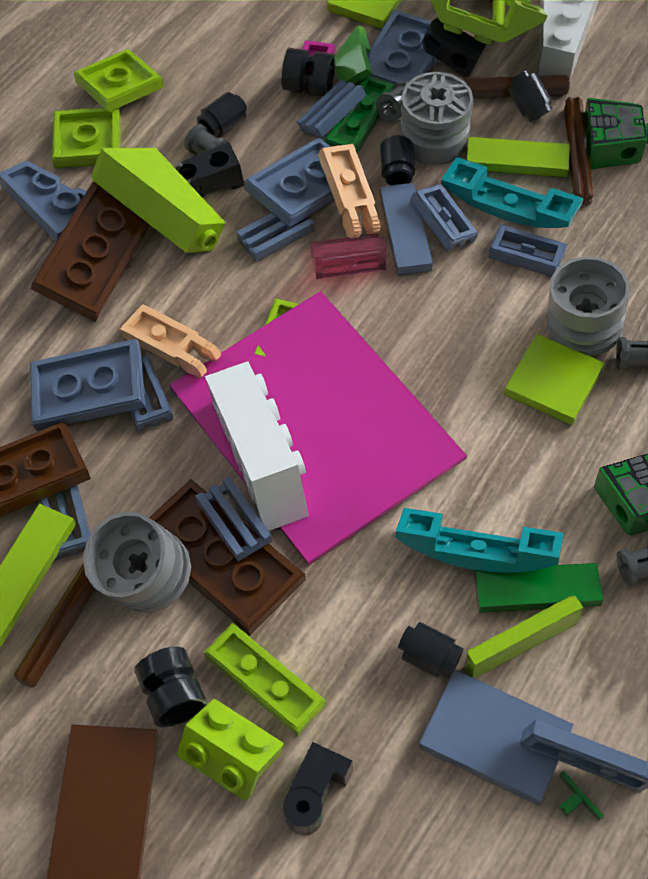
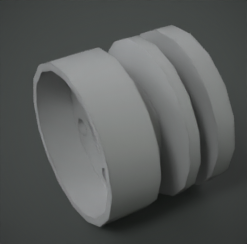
(436, 116)
(587, 305)
(121, 550)

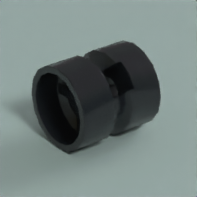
(297, 69)
(169, 682)

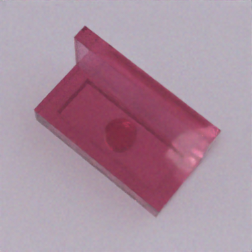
(348, 256)

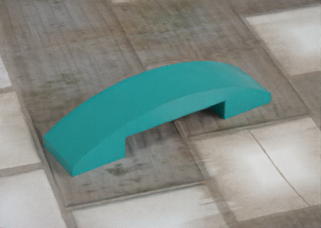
(509, 202)
(478, 550)

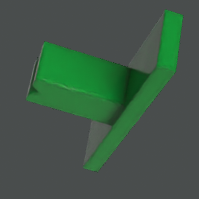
(577, 799)

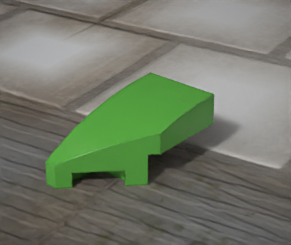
(352, 59)

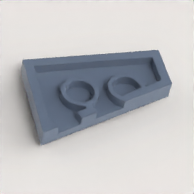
(42, 196)

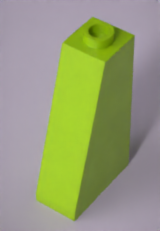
(159, 196)

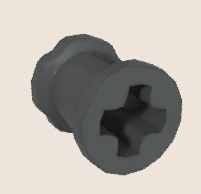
(391, 100)
(200, 140)
(631, 353)
(633, 565)

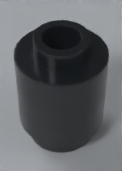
(530, 95)
(223, 114)
(397, 160)
(430, 650)

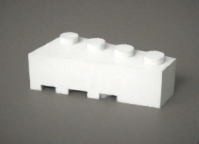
(563, 34)
(259, 444)

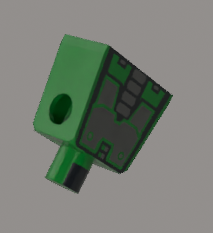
(615, 132)
(625, 492)

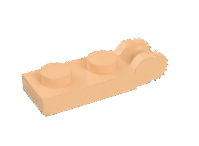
(349, 189)
(169, 340)

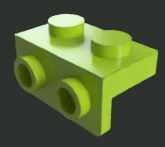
(228, 748)

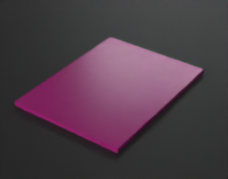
(347, 415)

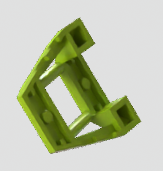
(519, 19)

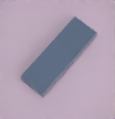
(405, 230)
(586, 754)

